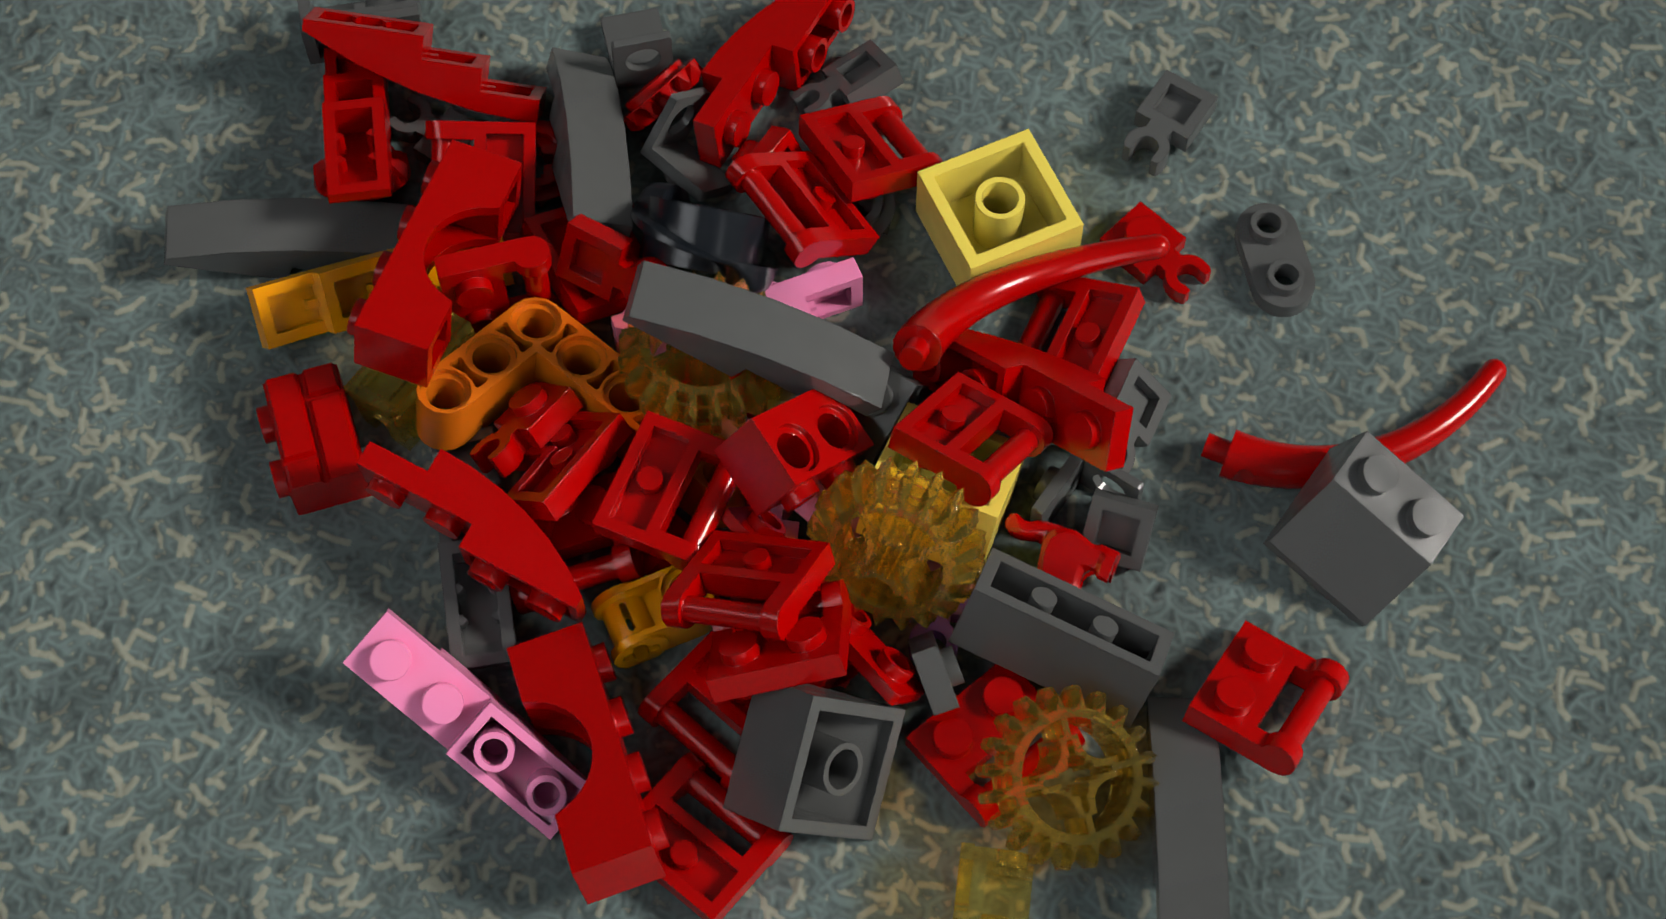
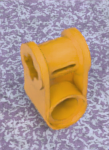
(641, 604)

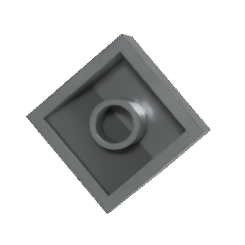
(1363, 527)
(814, 761)

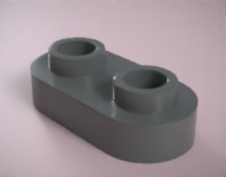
(1274, 255)

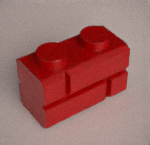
(314, 438)

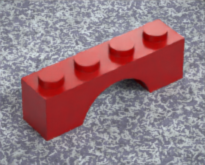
(406, 318)
(605, 827)

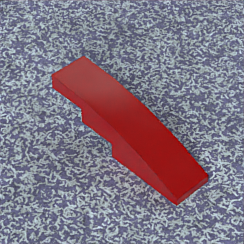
(405, 55)
(355, 131)

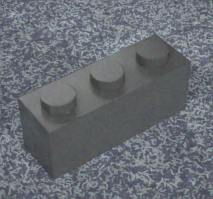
(1060, 634)

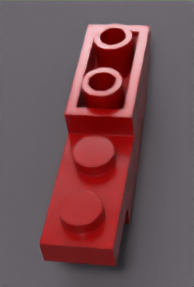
(767, 52)
(1061, 392)
(500, 536)

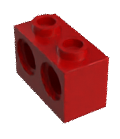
(792, 450)

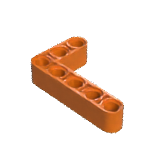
(525, 346)

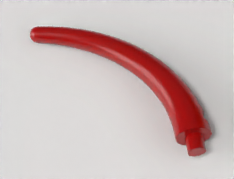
(940, 322)
(1291, 465)

